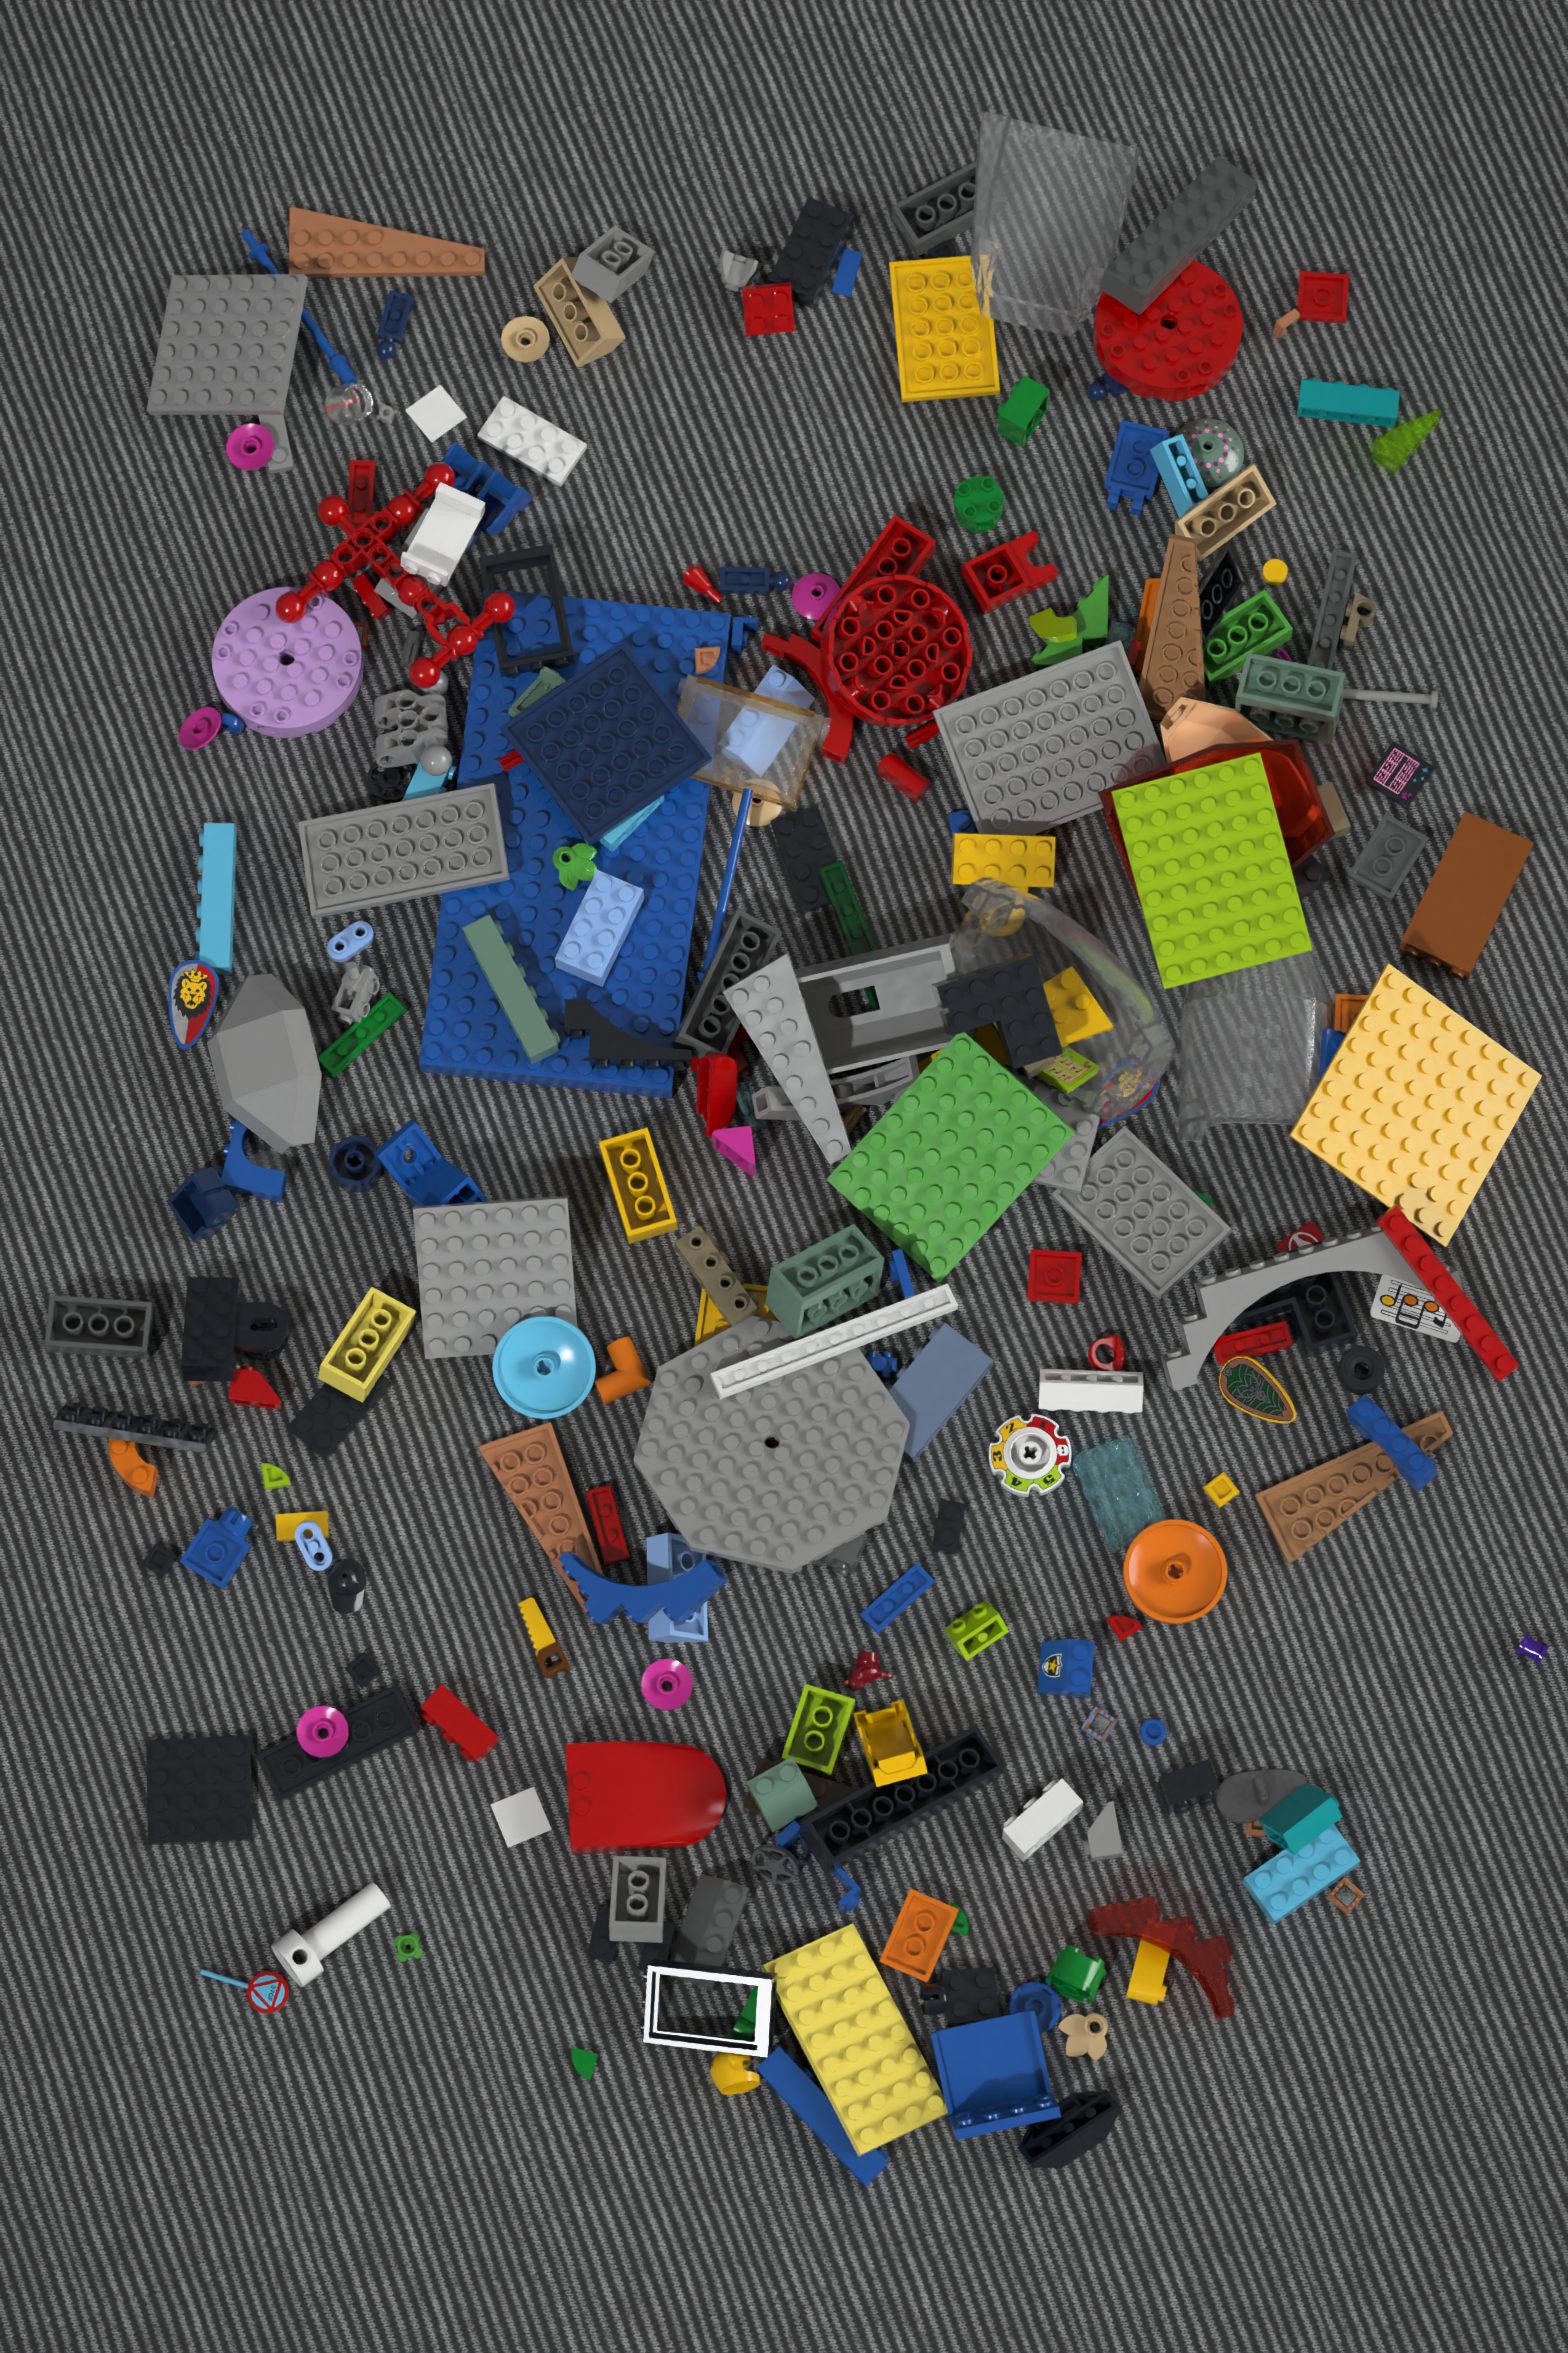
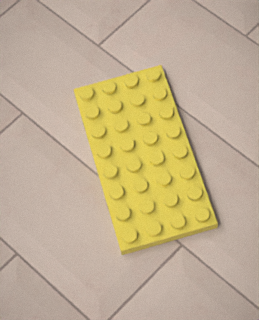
(856, 2040)

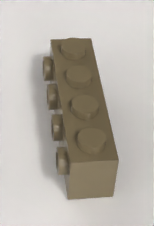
(716, 1277)

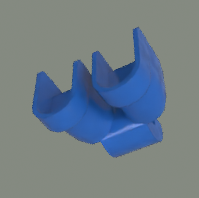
(500, 495)

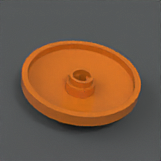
(1174, 1571)

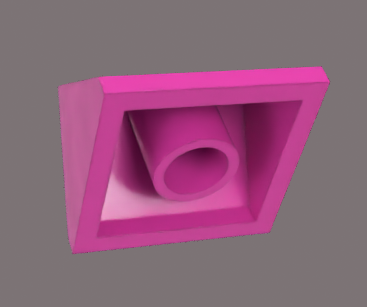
(736, 1146)

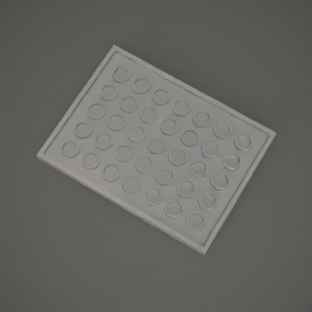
(1049, 742)

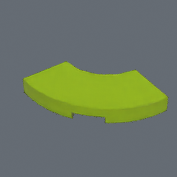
(1054, 628)

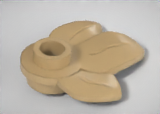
(1081, 2037)

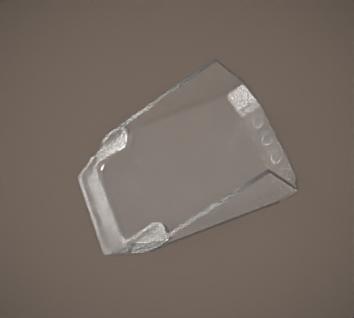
(1045, 221)

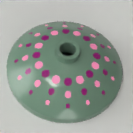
(1225, 457)

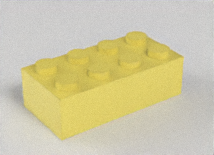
(367, 1344)

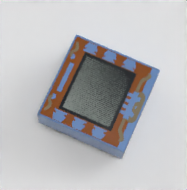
(1099, 1724)

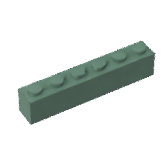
(510, 989)

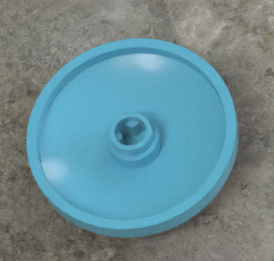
(544, 1366)

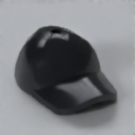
(347, 1592)

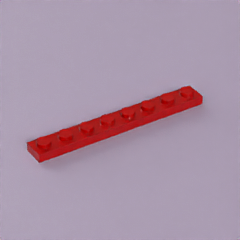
(1447, 1293)

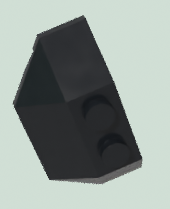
(1082, 2125)

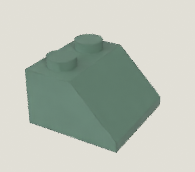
(782, 1794)

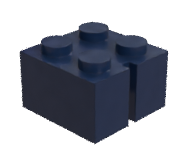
(203, 1204)

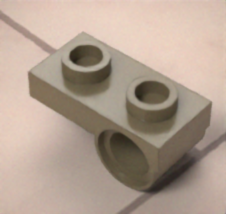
(1356, 620)

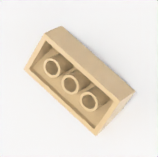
(578, 314)
(1226, 511)

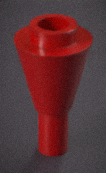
(698, 581)

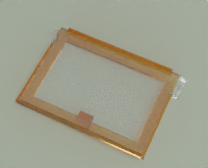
(751, 739)

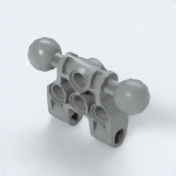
(420, 728)

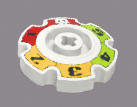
(1023, 1473)

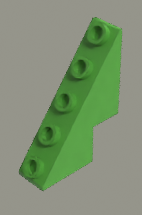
(1091, 628)

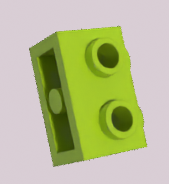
(976, 1630)

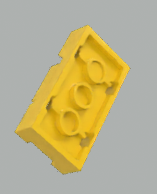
(890, 1744)

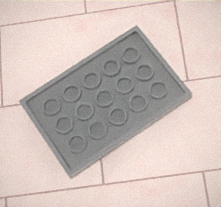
(1143, 1214)

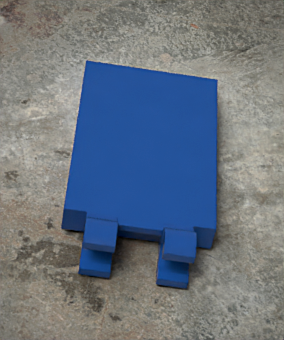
(1132, 466)

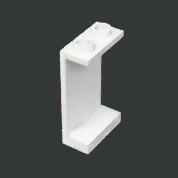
(443, 535)

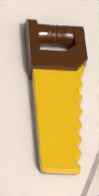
(542, 1638)

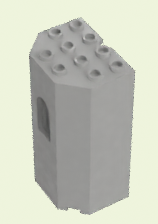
(908, 1009)

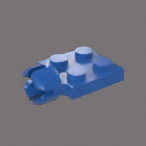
(219, 1547)

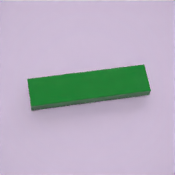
(361, 1035)

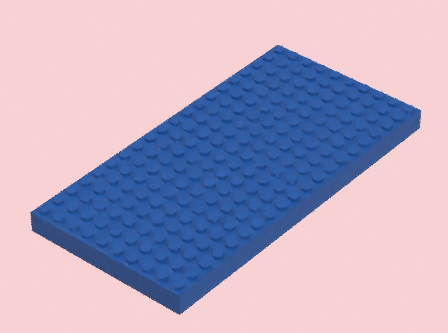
(663, 856)

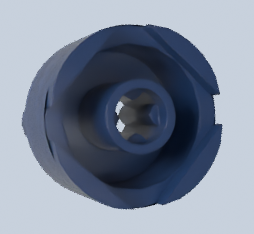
(362, 1176)

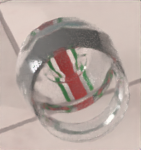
(344, 405)

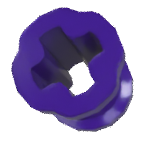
(1532, 1649)

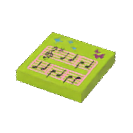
(1069, 1071)

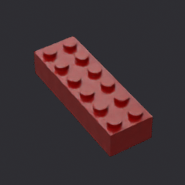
(897, 551)

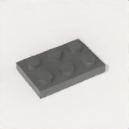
(1388, 857)

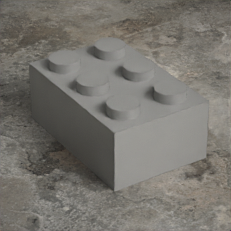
(612, 264)
(637, 1899)

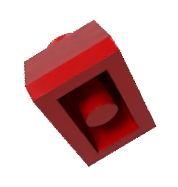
(252, 1390)

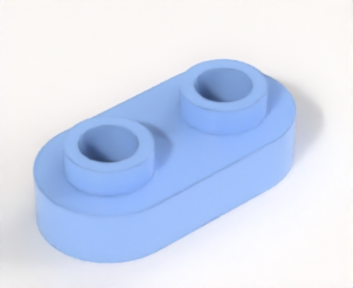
(352, 943)
(312, 1545)

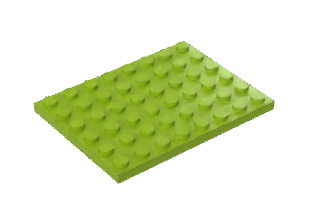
(1211, 871)

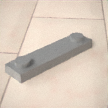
(281, 457)

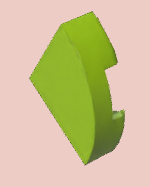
(274, 1477)

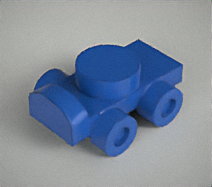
(882, 1364)

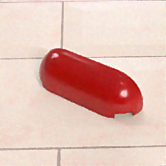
(716, 1090)

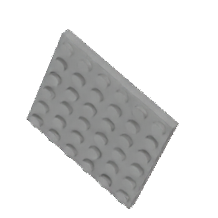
(227, 344)
(491, 1269)

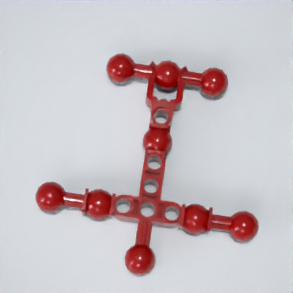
(411, 589)

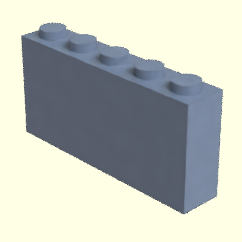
(937, 1385)

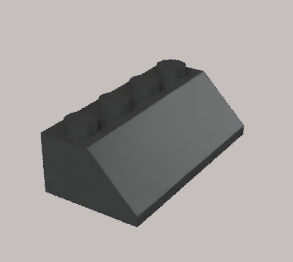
(709, 1925)

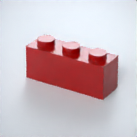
(459, 1725)

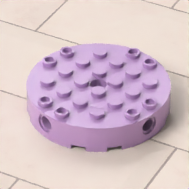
(291, 697)

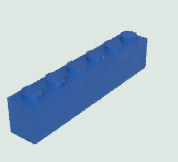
(817, 2112)

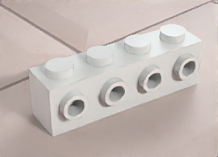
(1090, 1390)

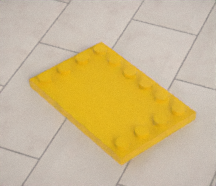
(939, 331)

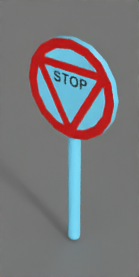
(265, 1991)

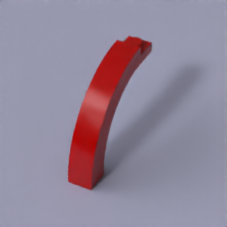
(808, 659)

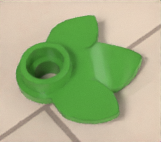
(579, 865)

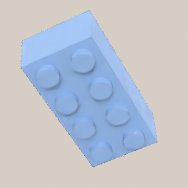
(599, 928)

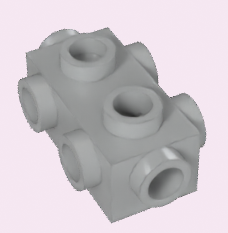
(354, 993)

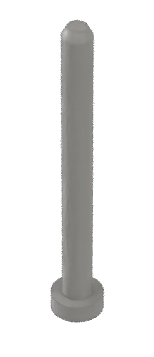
(1392, 696)

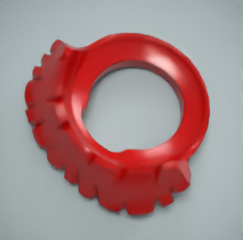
(1114, 1343)

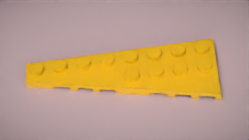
(1073, 1011)

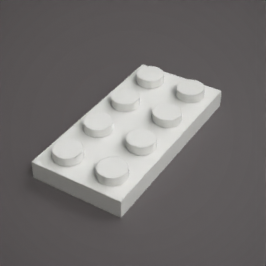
(532, 441)

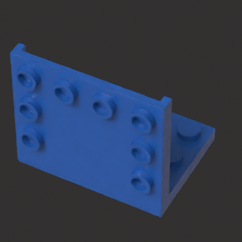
(994, 2074)

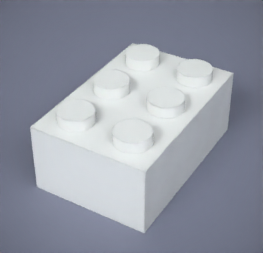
(1041, 1819)

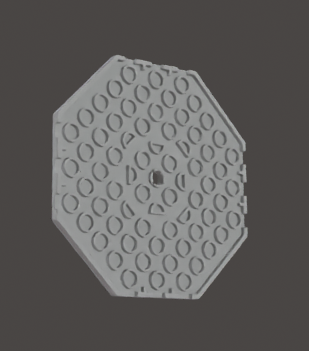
(762, 1504)

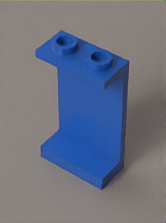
(851, 1899)

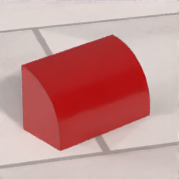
(903, 777)

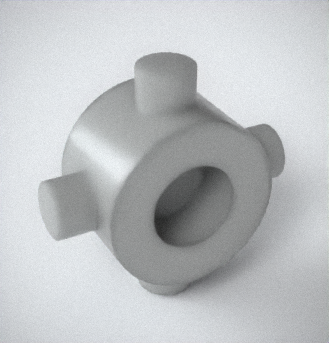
(386, 414)

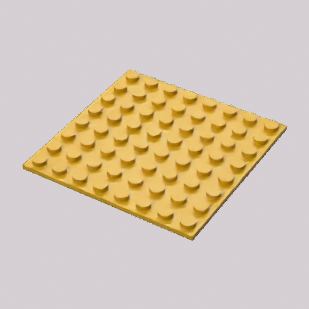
(1415, 1105)

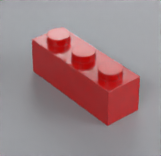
(377, 604)

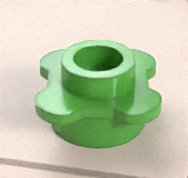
(402, 1942)

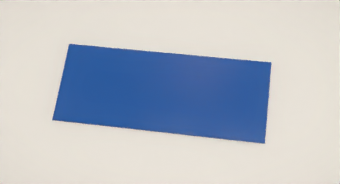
(847, 272)

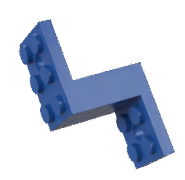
(426, 1176)

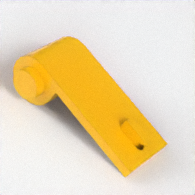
(1148, 1974)

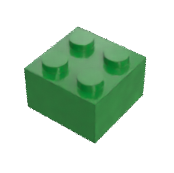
(1023, 410)

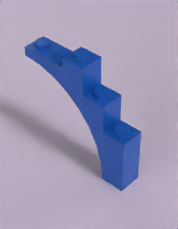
(678, 1597)

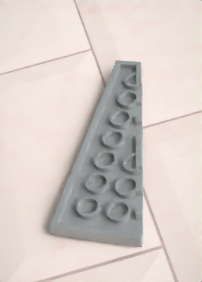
(780, 1027)

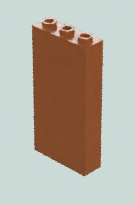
(1466, 896)

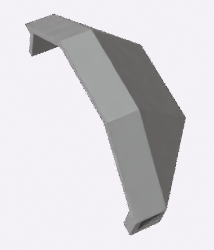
(267, 1063)

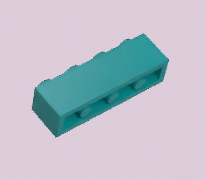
(1348, 402)

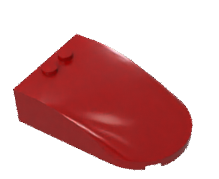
(641, 1796)

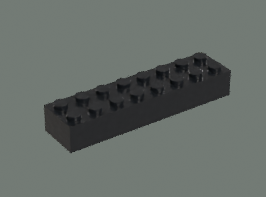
(885, 1811)

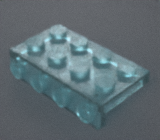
(1118, 1491)

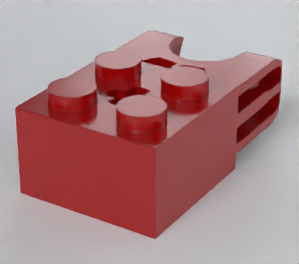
(1012, 569)

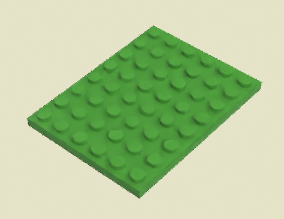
(951, 1155)

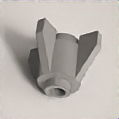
(738, 270)

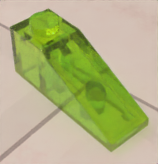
(1401, 442)

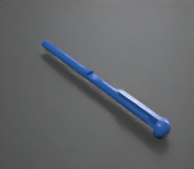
(728, 876)

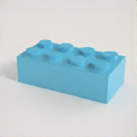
(1295, 1879)

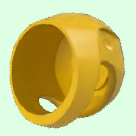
(730, 2074)

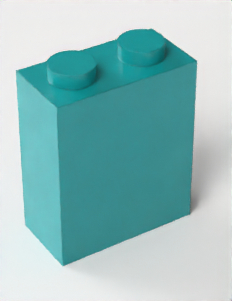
(1300, 1818)

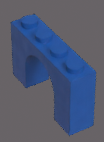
(245, 1177)

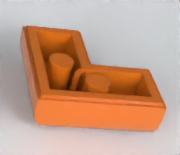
(628, 1375)

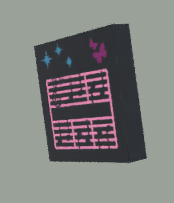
(1400, 775)

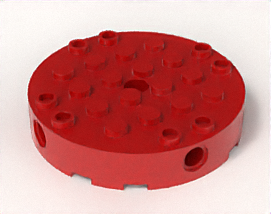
(1177, 343)
(861, 658)

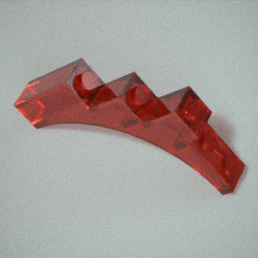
(1176, 1936)

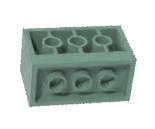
(1290, 697)
(824, 1281)

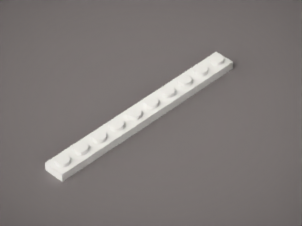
(833, 1341)

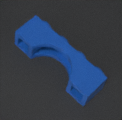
(1403, 1452)

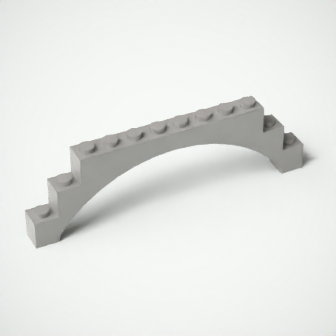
(1229, 1294)

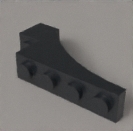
(615, 1047)

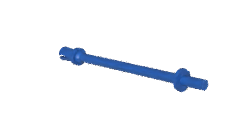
(336, 361)

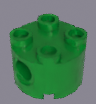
(978, 504)
(1076, 1975)

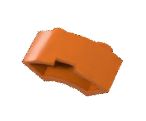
(131, 1468)

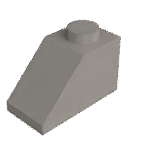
(1103, 1836)

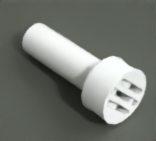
(329, 1934)

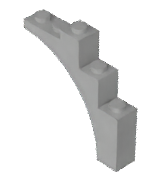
(866, 1088)

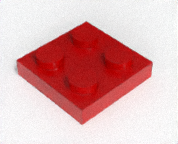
(1322, 297)
(768, 308)
(1054, 1276)

